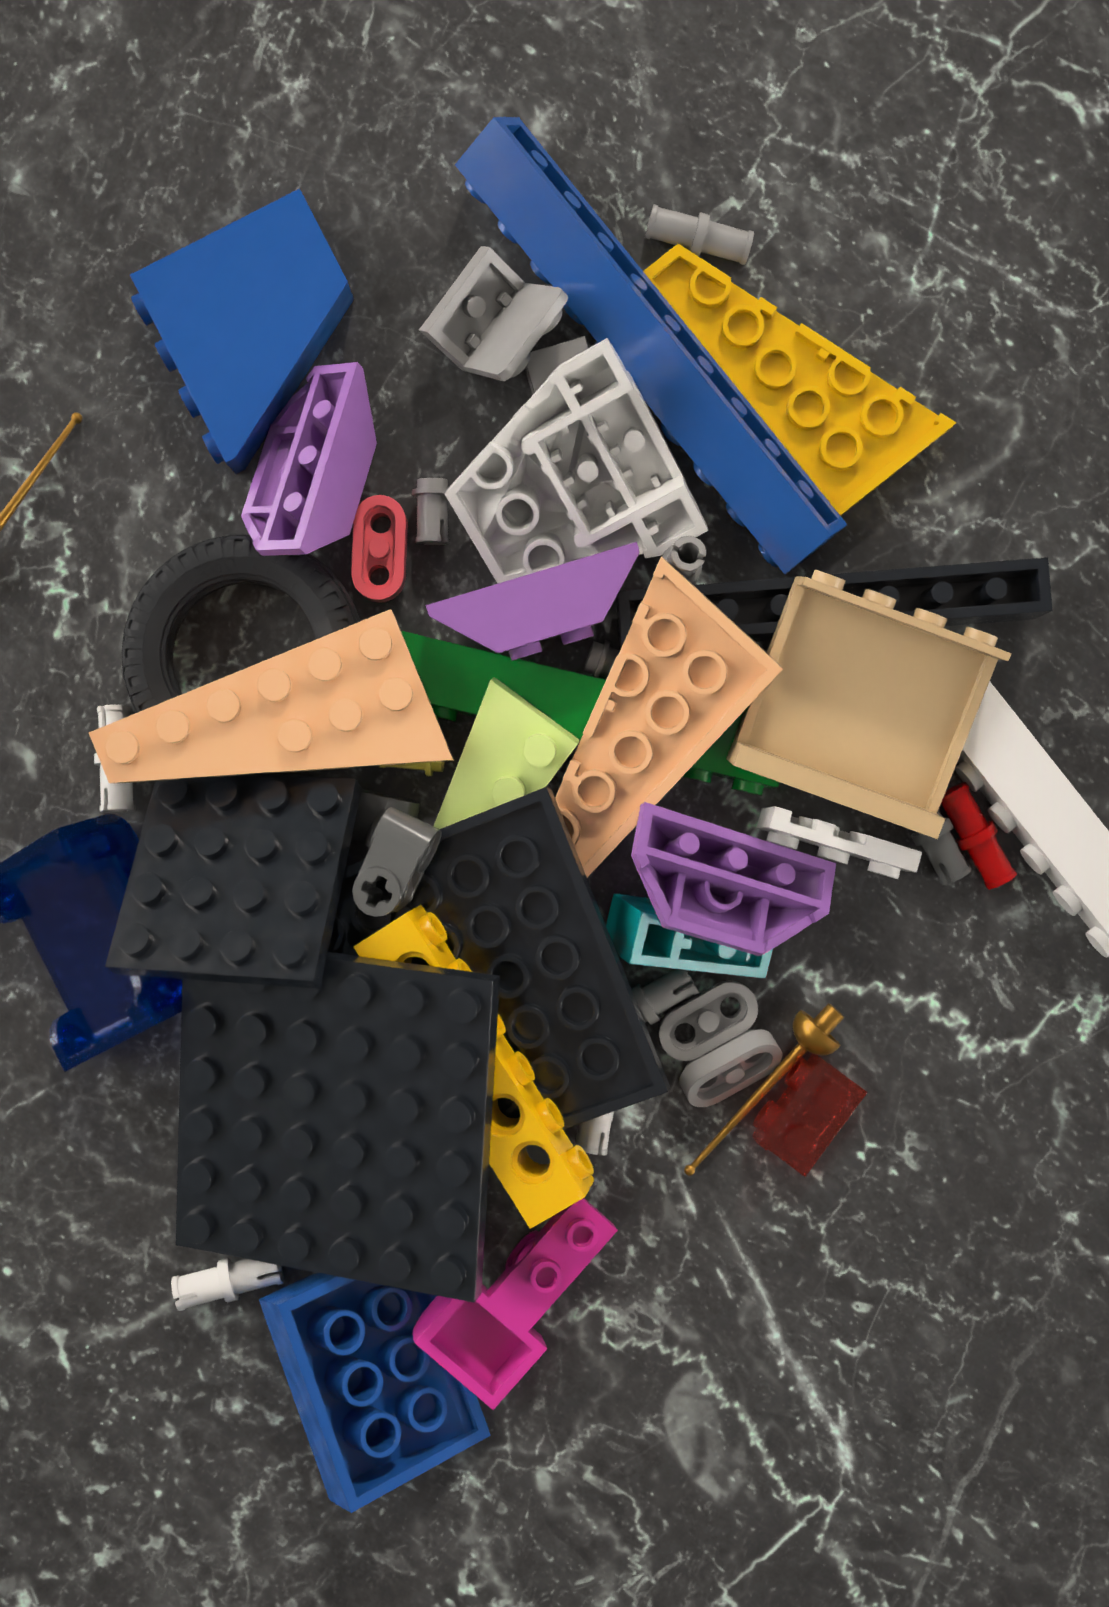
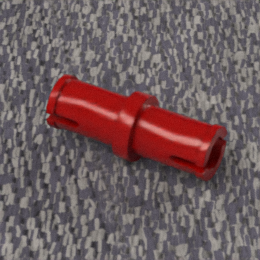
(977, 836)

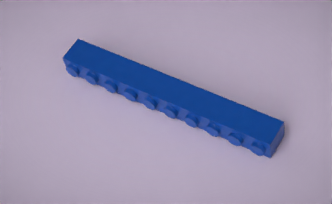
(666, 360)

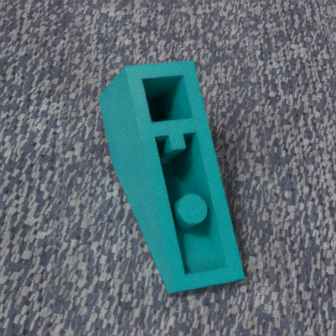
(643, 941)

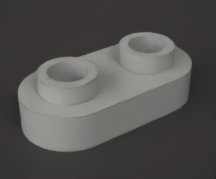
(708, 1022)
(730, 1068)

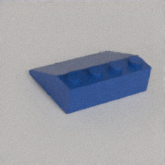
(364, 1388)

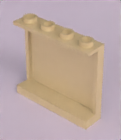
(866, 703)

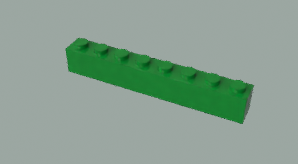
(460, 675)

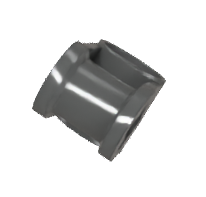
(399, 854)

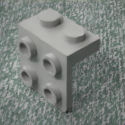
(492, 318)

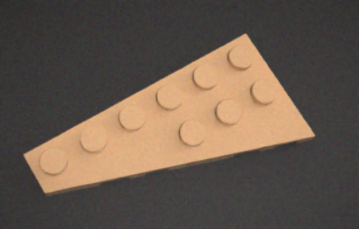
(661, 708)
(308, 709)

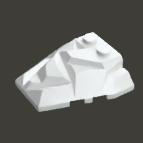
(575, 475)

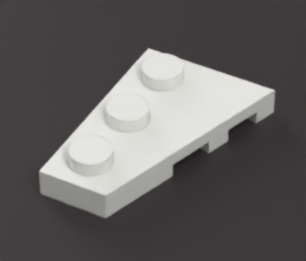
(836, 845)

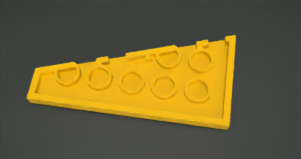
(814, 396)

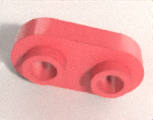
(379, 550)

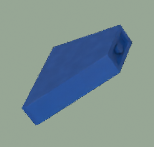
(245, 319)

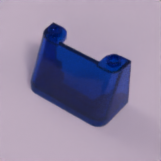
(70, 900)

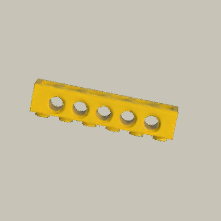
(534, 1188)

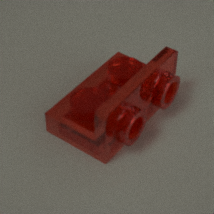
(807, 1113)

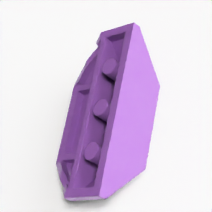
(313, 465)
(540, 604)
(727, 882)

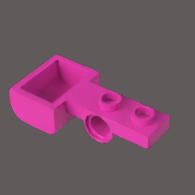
(494, 1339)

